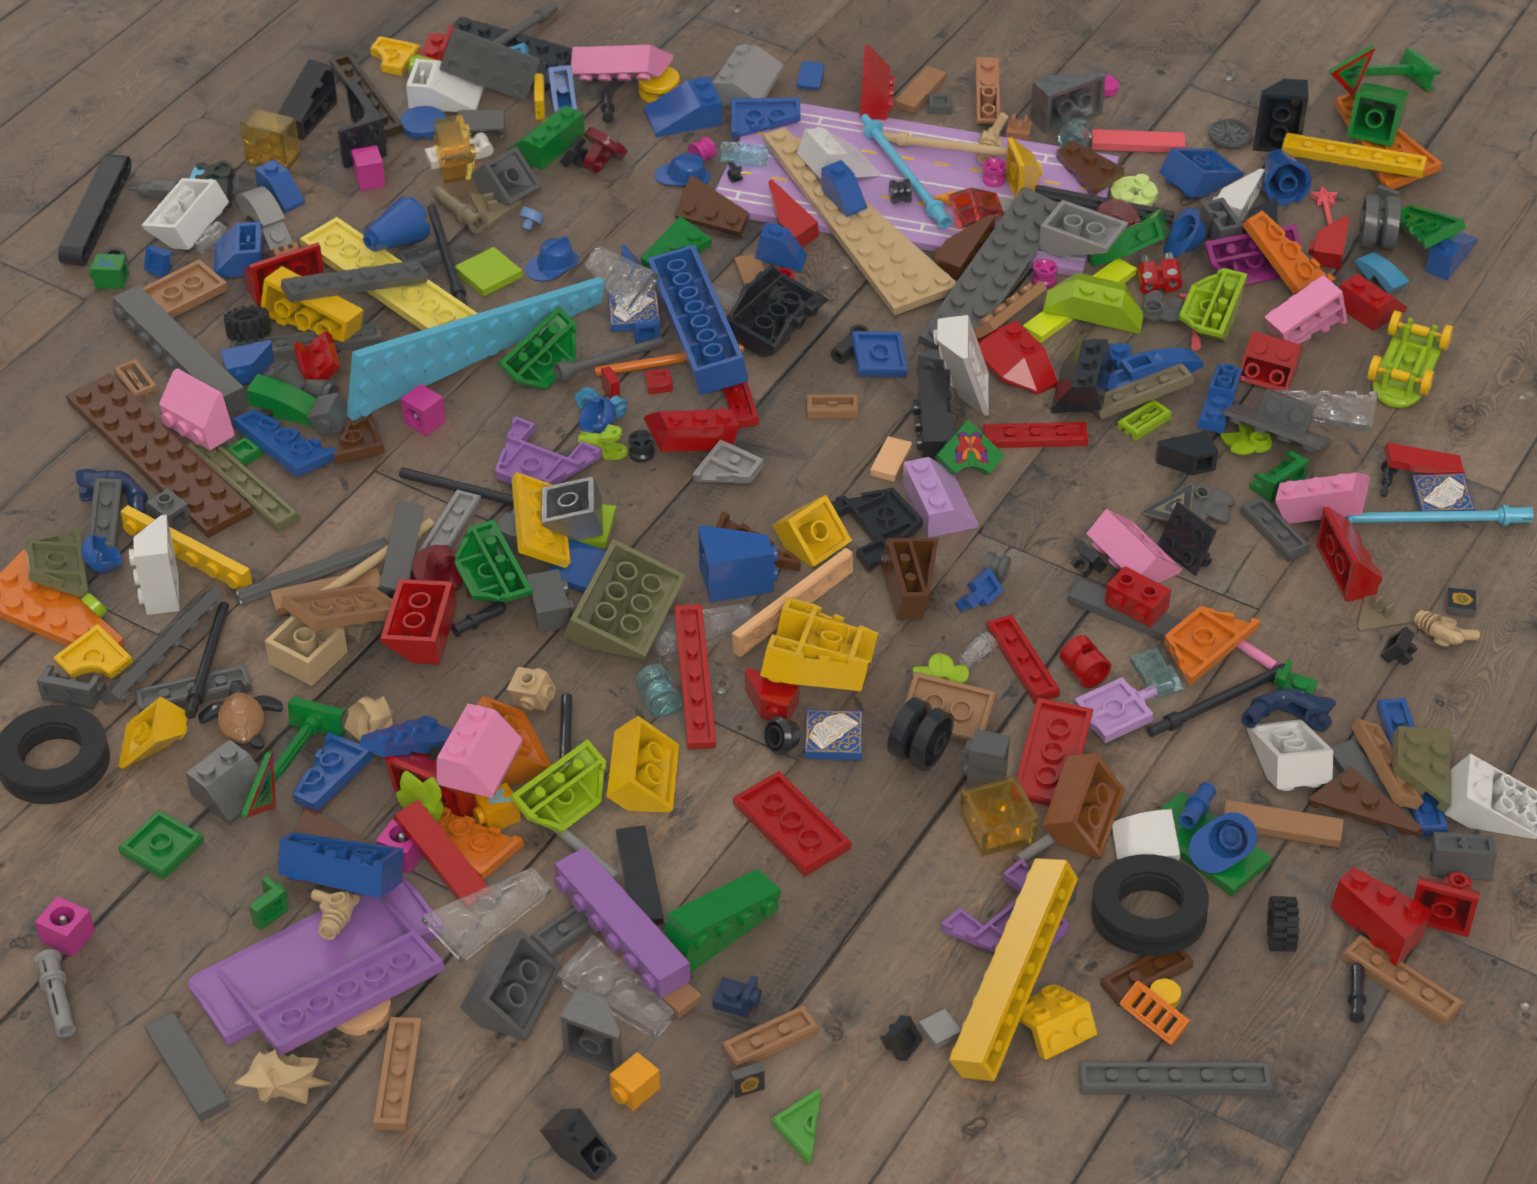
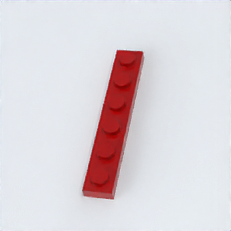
(694, 677)

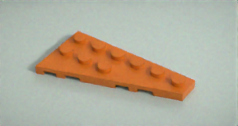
(1402, 143)

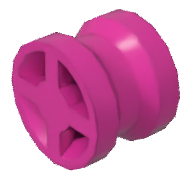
(704, 148)
(994, 172)
(1045, 270)

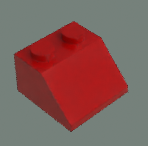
(1368, 302)
(1451, 905)

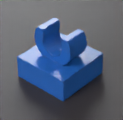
(157, 261)

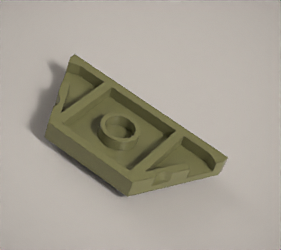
(57, 563)
(1423, 761)

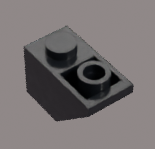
(1188, 453)
(578, 1142)

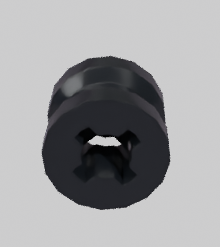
(900, 191)
(641, 446)

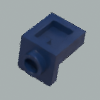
(737, 997)

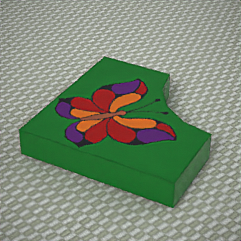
(969, 450)

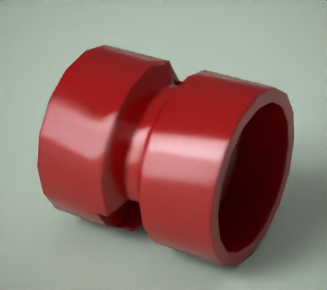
(1085, 661)

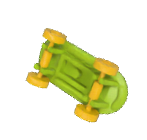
(1408, 362)

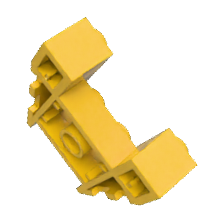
(818, 649)

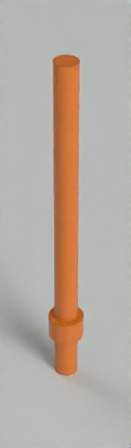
(646, 363)

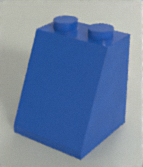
(736, 563)

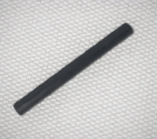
(1093, 201)

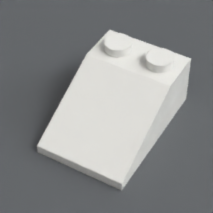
(824, 148)
(1292, 754)

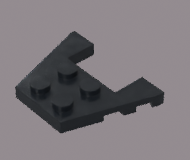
(882, 516)

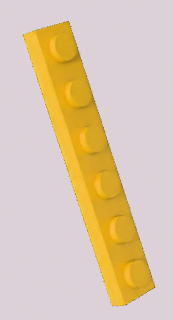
(1354, 155)
(193, 552)

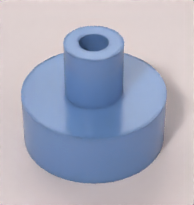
(531, 217)

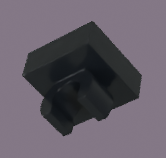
(575, 153)
(1089, 558)
(1399, 647)
(902, 1038)

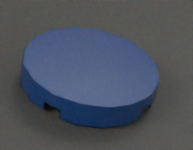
(420, 121)

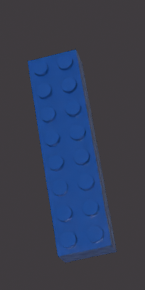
(698, 320)

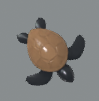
(241, 715)

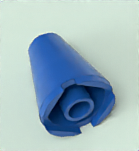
(1285, 177)
(398, 226)

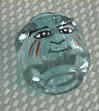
(1076, 130)

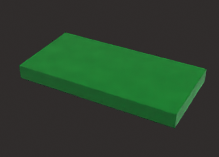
(1234, 877)

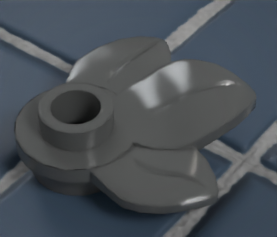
(1160, 308)
(1212, 503)

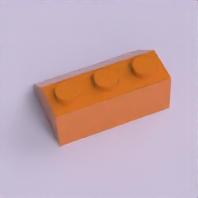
(531, 757)

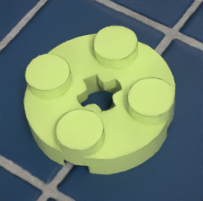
(1130, 185)

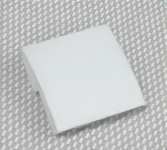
(1146, 834)

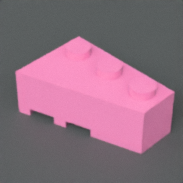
(1308, 312)

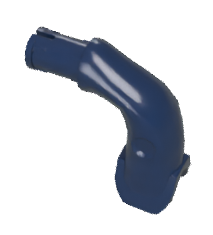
(135, 494)
(1293, 701)

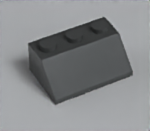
(511, 986)

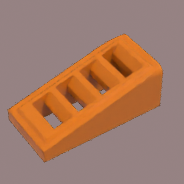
(1133, 997)

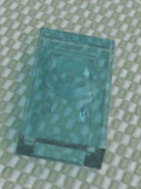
(743, 153)

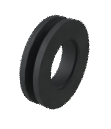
(59, 783)
(1150, 935)

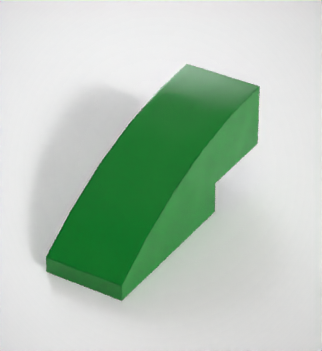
(282, 398)

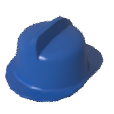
(680, 169)
(1186, 233)
(553, 260)
(1223, 842)

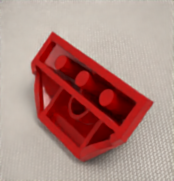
(1018, 358)

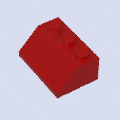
(876, 86)
(301, 261)
(692, 429)
(1346, 557)
(420, 620)
(423, 768)

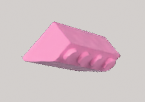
(619, 62)

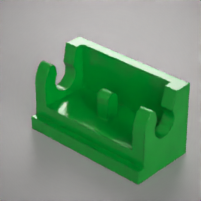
(1268, 484)

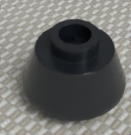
(782, 735)

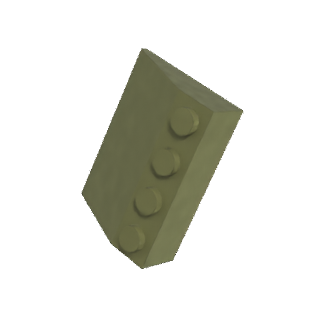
(624, 603)

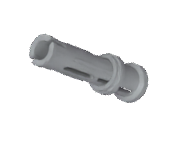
(52, 981)

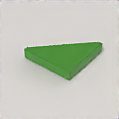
(799, 1124)

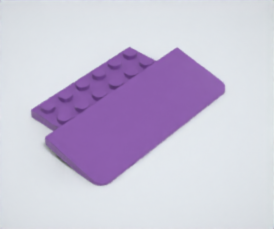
(306, 985)

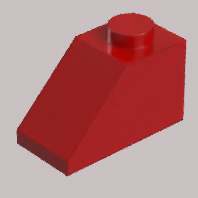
(1330, 244)
(770, 697)

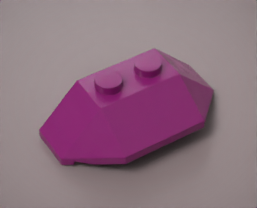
(1243, 255)

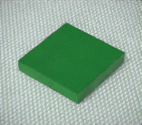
(161, 844)

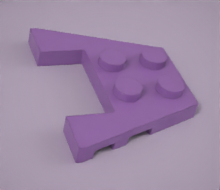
(539, 462)
(988, 936)

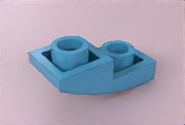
(1386, 273)

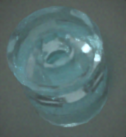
(658, 690)

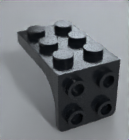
(366, 127)

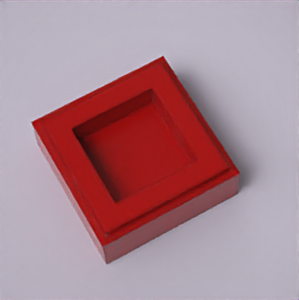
(658, 381)
(610, 382)

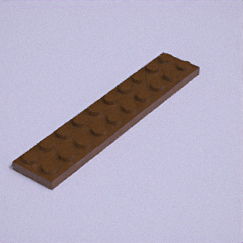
(159, 454)

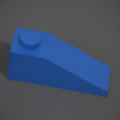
(1449, 254)

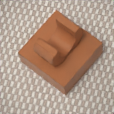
(1019, 128)

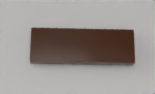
(1147, 971)

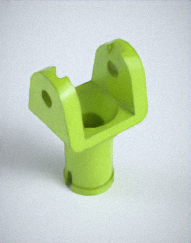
(605, 440)

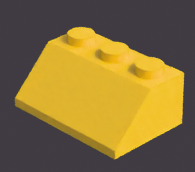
(643, 768)

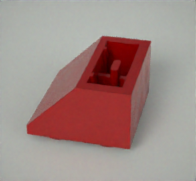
(1270, 362)

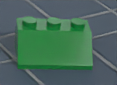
(551, 137)

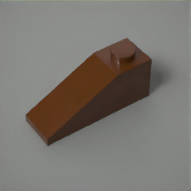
(962, 247)

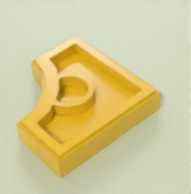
(394, 54)
(93, 653)

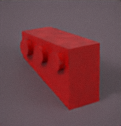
(1381, 913)

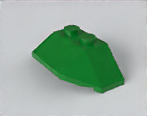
(536, 354)
(489, 565)

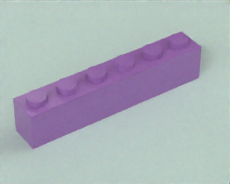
(622, 923)

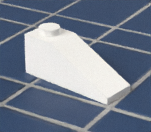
(1243, 193)

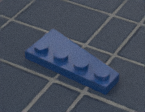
(283, 444)
(403, 738)

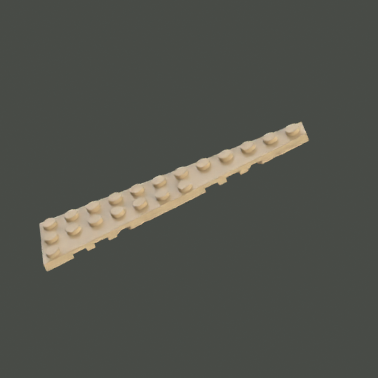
(885, 256)

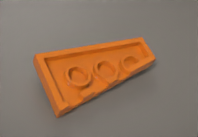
(1283, 254)
(481, 846)

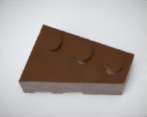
(909, 574)

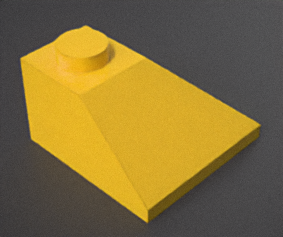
(1021, 167)
(813, 531)
(152, 731)

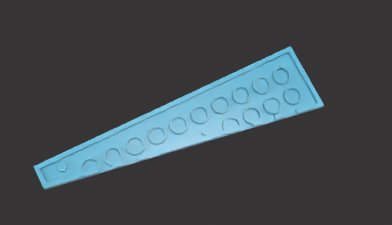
(401, 364)

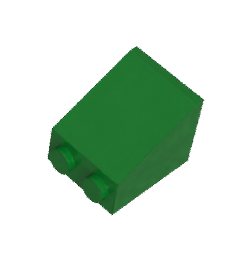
(1377, 113)

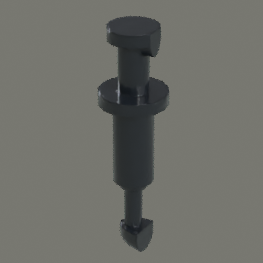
(1387, 478)

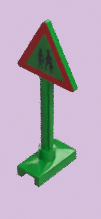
(1412, 64)
(311, 718)

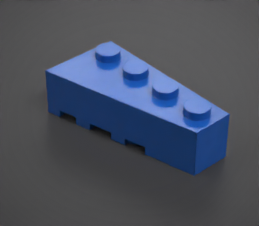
(341, 863)

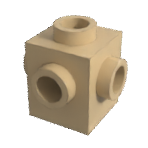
(531, 688)

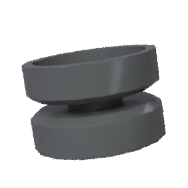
(1376, 221)

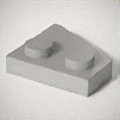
(728, 465)

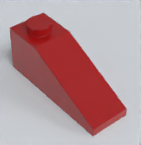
(792, 215)

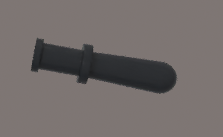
(607, 107)
(472, 621)
(1357, 997)

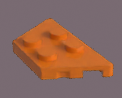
(1205, 640)

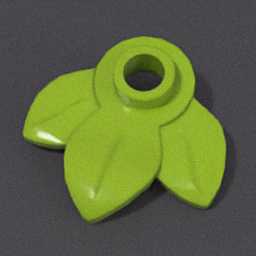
(1247, 440)
(942, 666)
(427, 793)

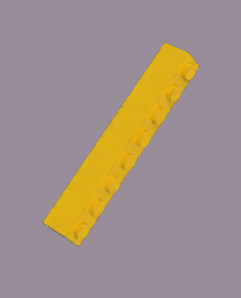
(1013, 970)

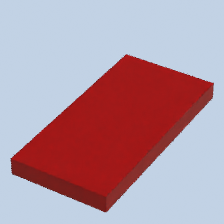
(1053, 735)
(792, 823)

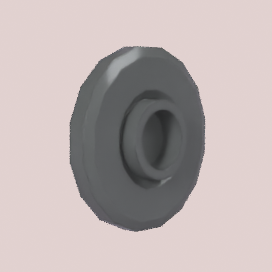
(1230, 133)

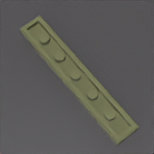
(248, 486)

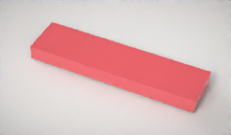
(1136, 140)

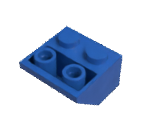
(238, 249)

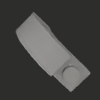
(263, 207)

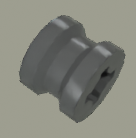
(999, 565)

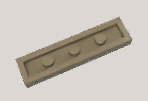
(1145, 389)

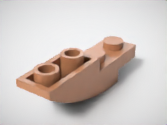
(987, 90)

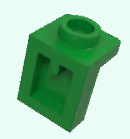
(1287, 679)
(269, 905)

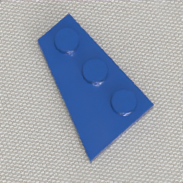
(761, 114)
(332, 770)

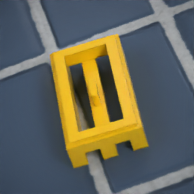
(539, 96)

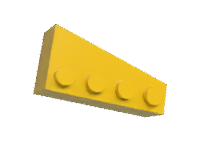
(319, 314)

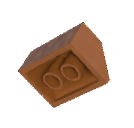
(1084, 805)

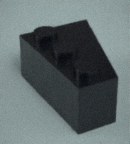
(311, 97)
(933, 412)

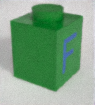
(109, 271)

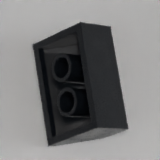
(1280, 112)
(1084, 378)

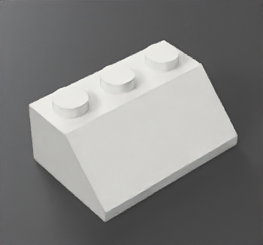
(186, 212)
(156, 568)

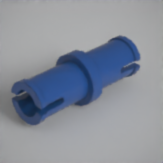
(1197, 805)

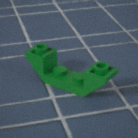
(1134, 238)

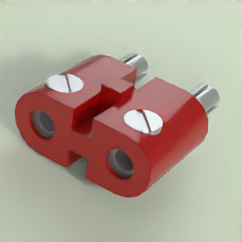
(1154, 277)

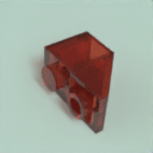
(973, 205)

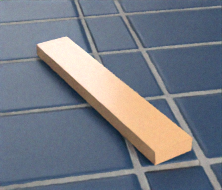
(807, 590)

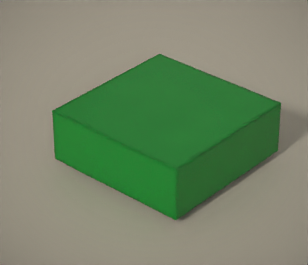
(245, 451)

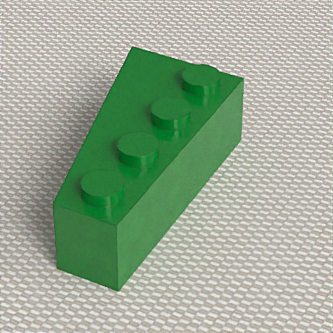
(721, 917)

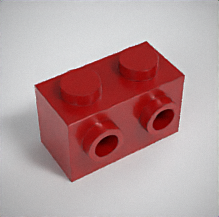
(1137, 596)

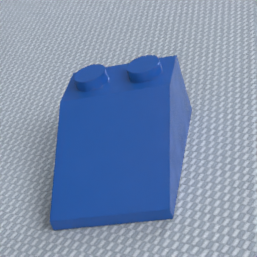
(686, 108)
(1198, 171)

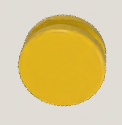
(658, 86)

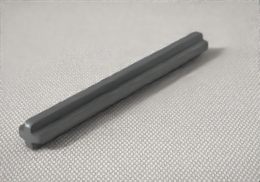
(310, 571)

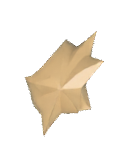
(367, 716)
(282, 1076)

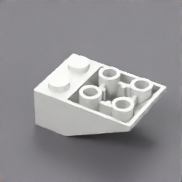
(440, 89)
(1491, 799)

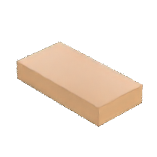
(891, 459)

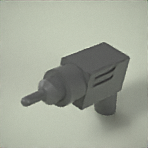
(157, 188)

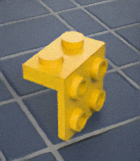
(1058, 1020)

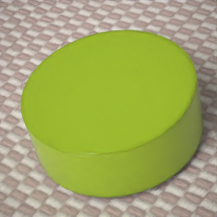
(94, 605)

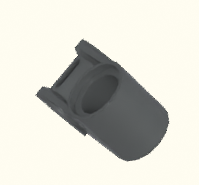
(286, 372)

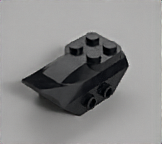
(771, 311)

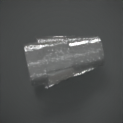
(209, 237)
(978, 649)

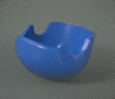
(597, 415)
(98, 556)

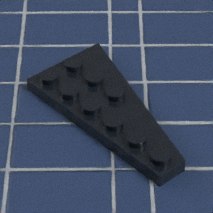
(548, 52)

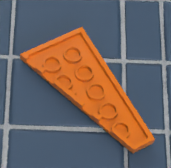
(45, 609)

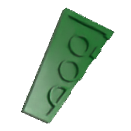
(1429, 226)

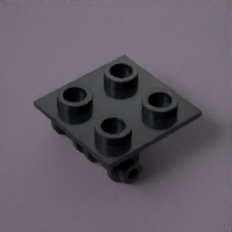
(1187, 539)

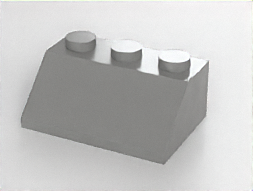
(747, 74)

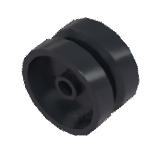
(920, 733)

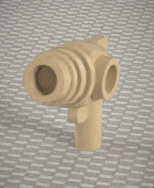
(991, 136)
(1443, 629)
(336, 911)

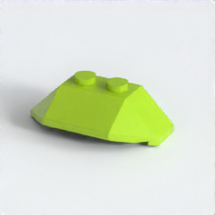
(1095, 302)
(1214, 304)
(564, 789)

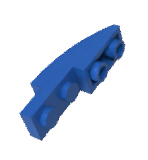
(1150, 362)
(1220, 396)

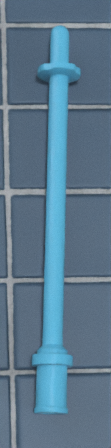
(934, 208)
(1503, 515)

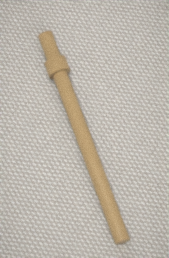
(905, 139)
(371, 562)

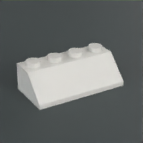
(965, 360)

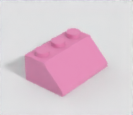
(195, 410)
(1306, 498)
(1131, 547)
(478, 752)

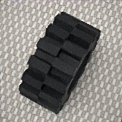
(247, 323)
(1283, 924)

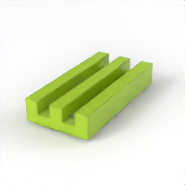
(1148, 421)

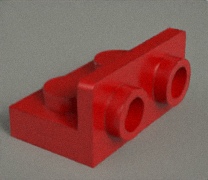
(436, 45)
(319, 358)

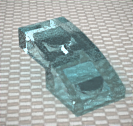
(1155, 672)

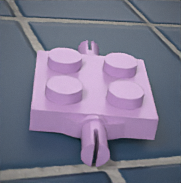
(1117, 708)

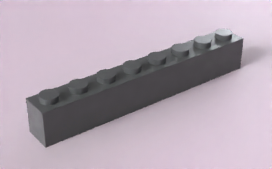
(174, 345)

